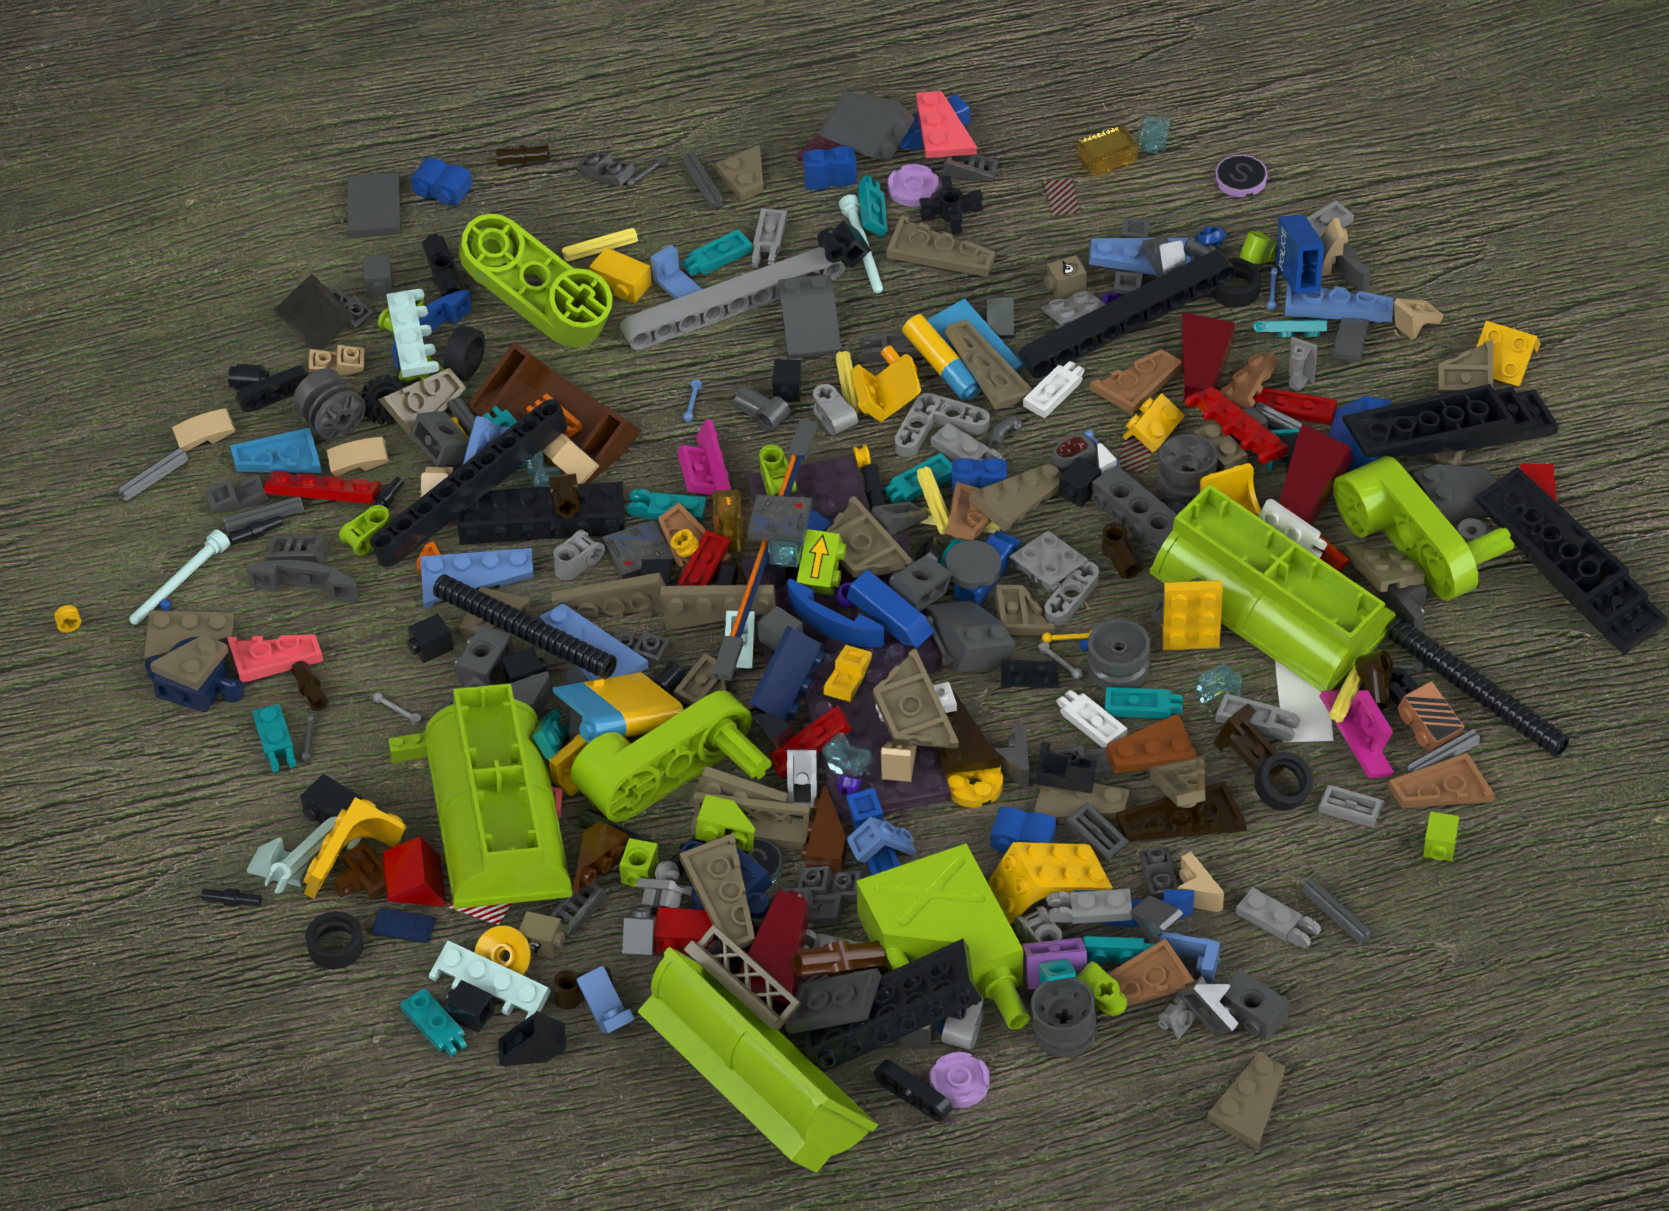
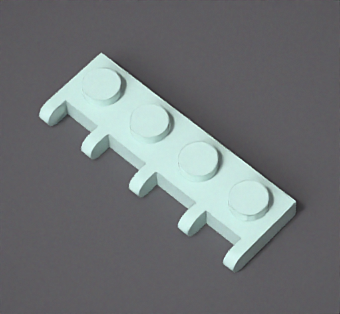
(409, 333)
(491, 977)

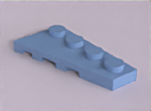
(1125, 254)
(1338, 305)
(476, 569)
(576, 625)

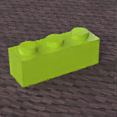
(407, 747)

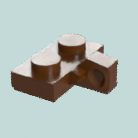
(362, 873)

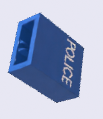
(1299, 254)

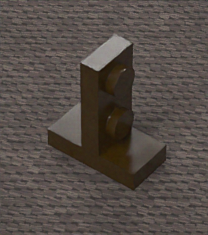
(1247, 740)

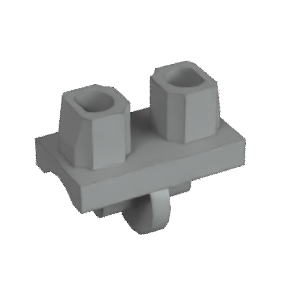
(663, 889)

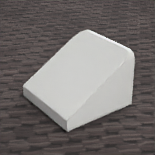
(1105, 459)

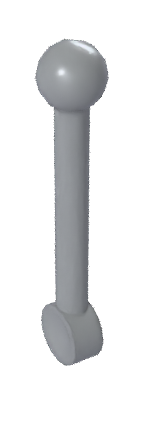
(1044, 648)
(415, 718)

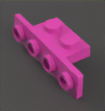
(704, 466)
(1364, 731)

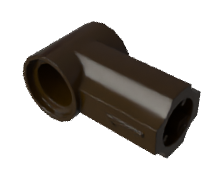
(565, 494)
(1120, 551)
(1374, 672)
(566, 989)

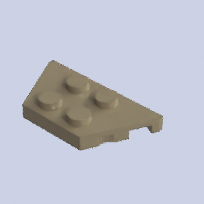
(867, 543)
(1384, 567)
(913, 707)

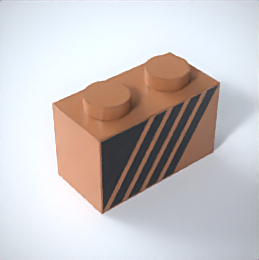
(1429, 717)

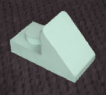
(746, 656)
(273, 853)

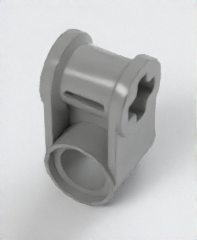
(833, 409)
(575, 555)
(1037, 927)
(964, 1032)

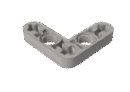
(936, 413)
(1076, 582)

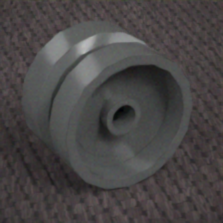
(1118, 654)

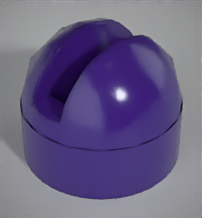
(842, 600)
(848, 784)

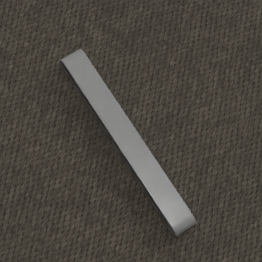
(722, 300)

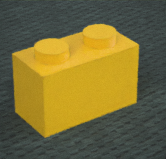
(624, 275)

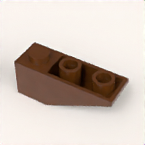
(826, 836)
(599, 851)

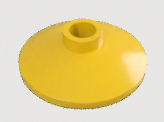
(502, 939)

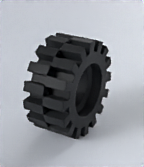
(378, 390)

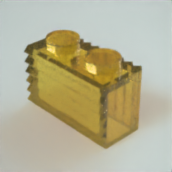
(1107, 150)
(728, 517)

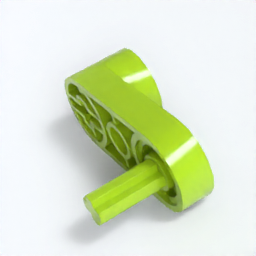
(569, 303)
(1390, 500)
(631, 777)

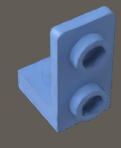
(669, 276)
(874, 835)
(1199, 949)
(603, 1000)

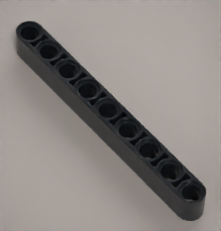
(1127, 313)
(468, 483)

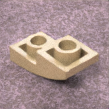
(1334, 239)
(345, 361)
(207, 426)
(360, 453)

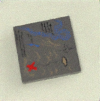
(779, 518)
(634, 544)

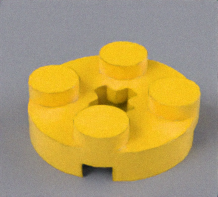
(974, 795)

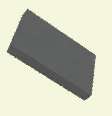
(374, 204)
(834, 1001)

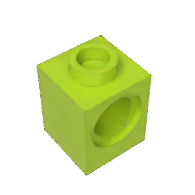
(1441, 836)
(638, 861)

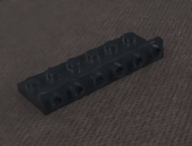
(531, 514)
(903, 1004)

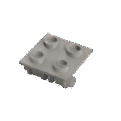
(1072, 308)
(1048, 560)

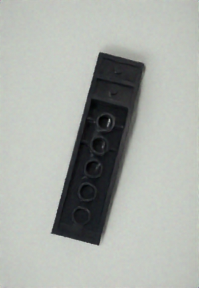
(1451, 422)
(1572, 560)

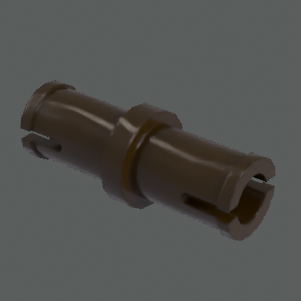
(523, 155)
(309, 685)

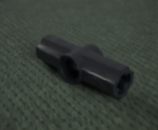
(441, 265)

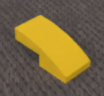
(848, 673)

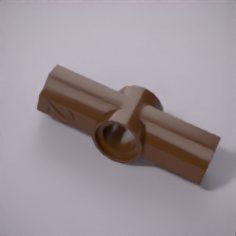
(838, 958)

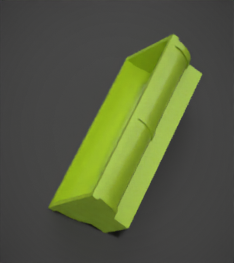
(1274, 589)
(494, 801)
(752, 1064)

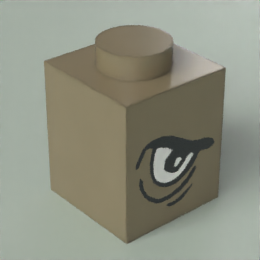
(1066, 277)
(543, 934)

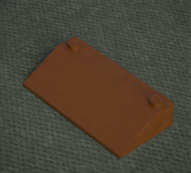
(523, 379)

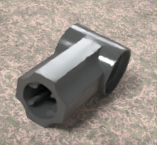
(766, 411)

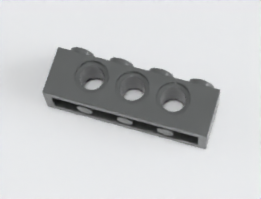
(1133, 507)

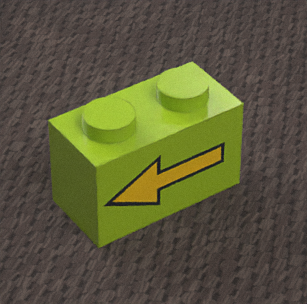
(821, 561)

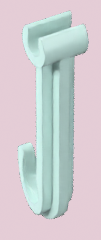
(297, 859)

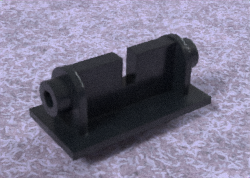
(1029, 673)

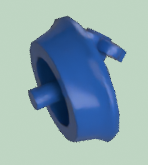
(1211, 236)

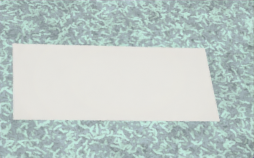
(1303, 700)

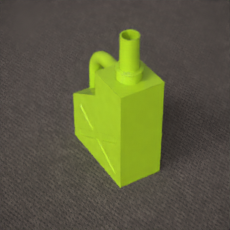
(936, 904)

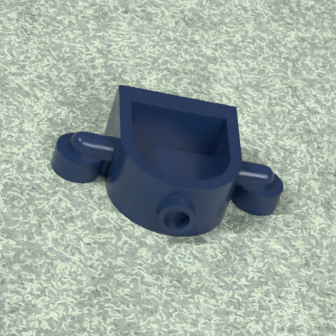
(201, 700)
(755, 880)

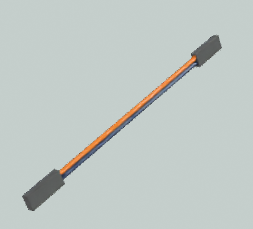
(733, 644)

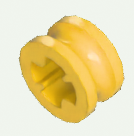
(862, 456)
(684, 543)
(61, 618)

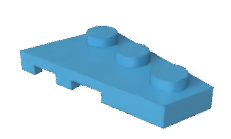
(282, 452)

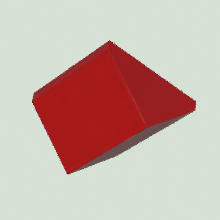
(414, 874)

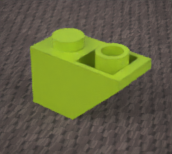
(723, 817)

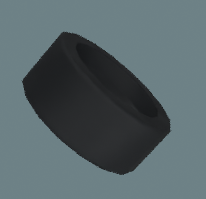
(1242, 296)
(464, 351)
(1269, 795)
(334, 922)

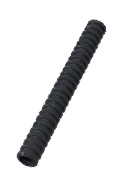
(525, 626)
(1477, 686)

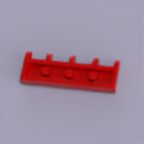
(1239, 424)
(322, 488)

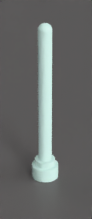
(850, 208)
(216, 543)

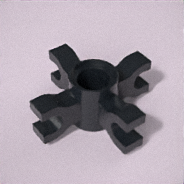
(951, 204)

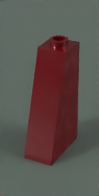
(1205, 351)
(1312, 472)
(775, 942)

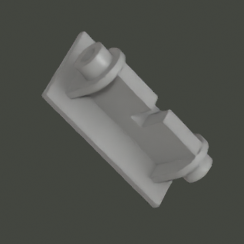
(1302, 363)
(1178, 1016)

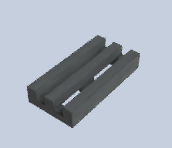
(1088, 838)

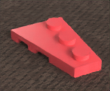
(941, 128)
(264, 658)

